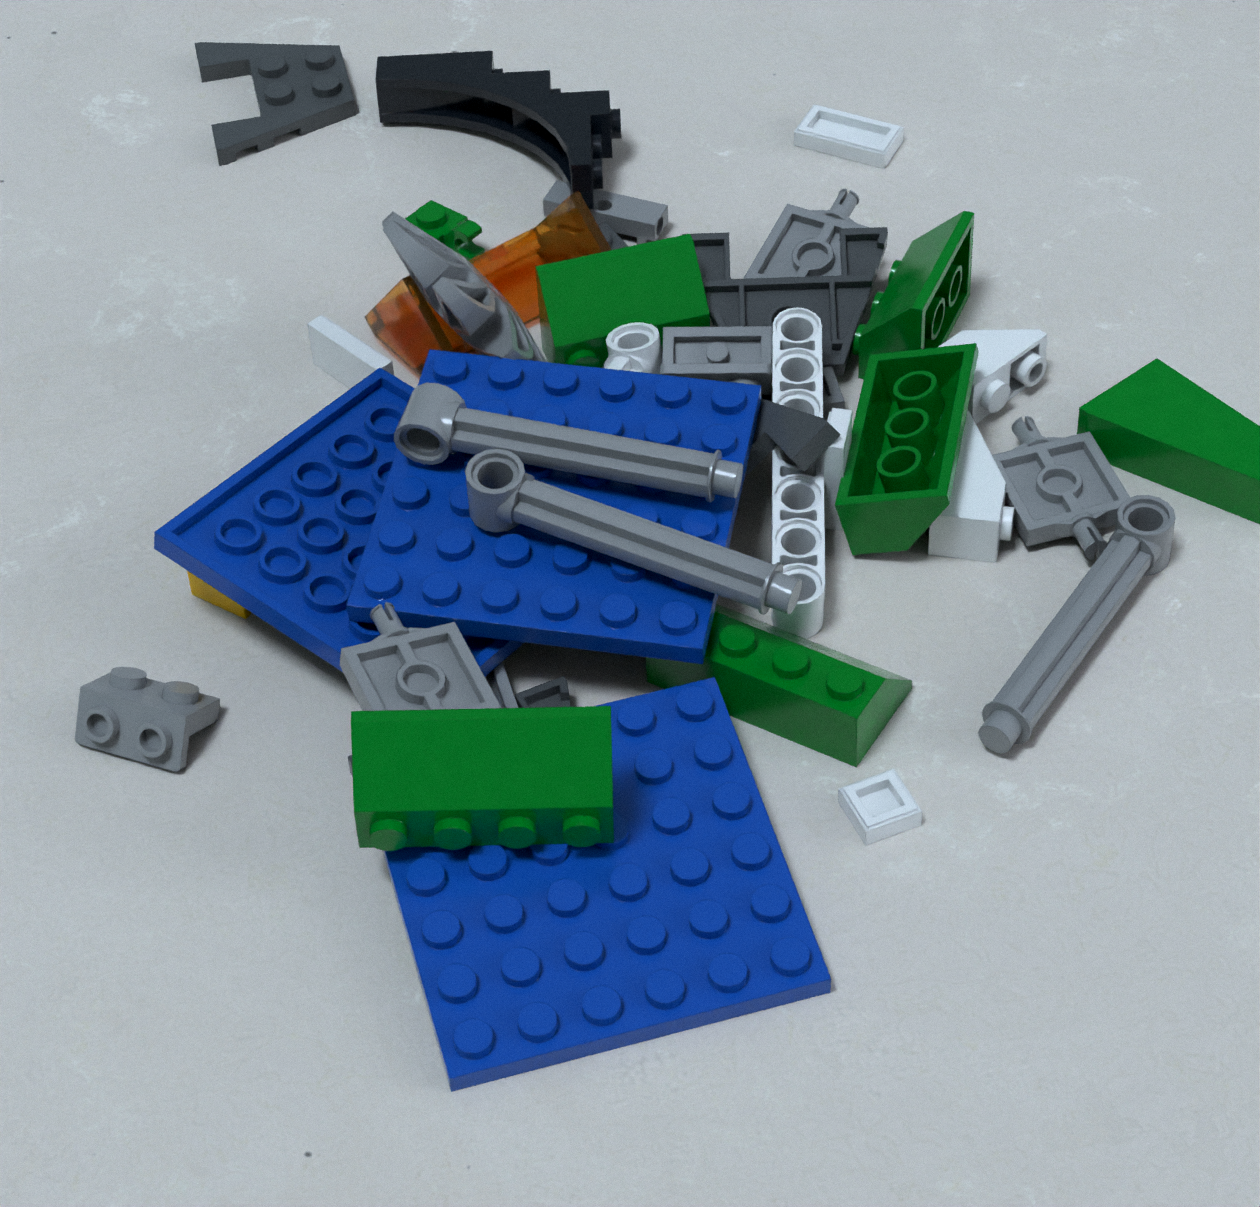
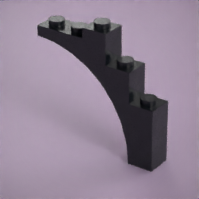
(466, 91)

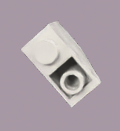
(1004, 367)

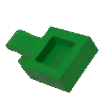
(448, 228)

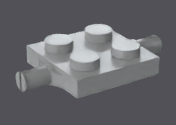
(806, 241)
(1060, 487)
(414, 668)

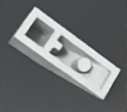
(976, 512)

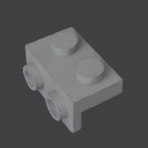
(720, 354)
(142, 717)

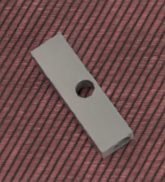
(620, 212)

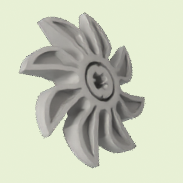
(461, 294)

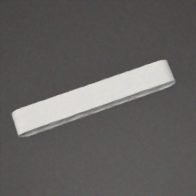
(797, 494)

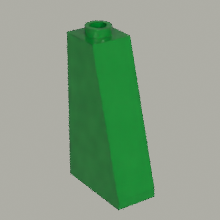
(1178, 438)

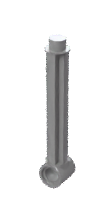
(441, 425)
(507, 496)
(1134, 550)

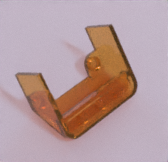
(413, 327)

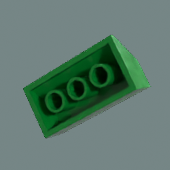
(904, 445)
(791, 686)
(482, 777)

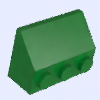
(601, 291)
(922, 293)

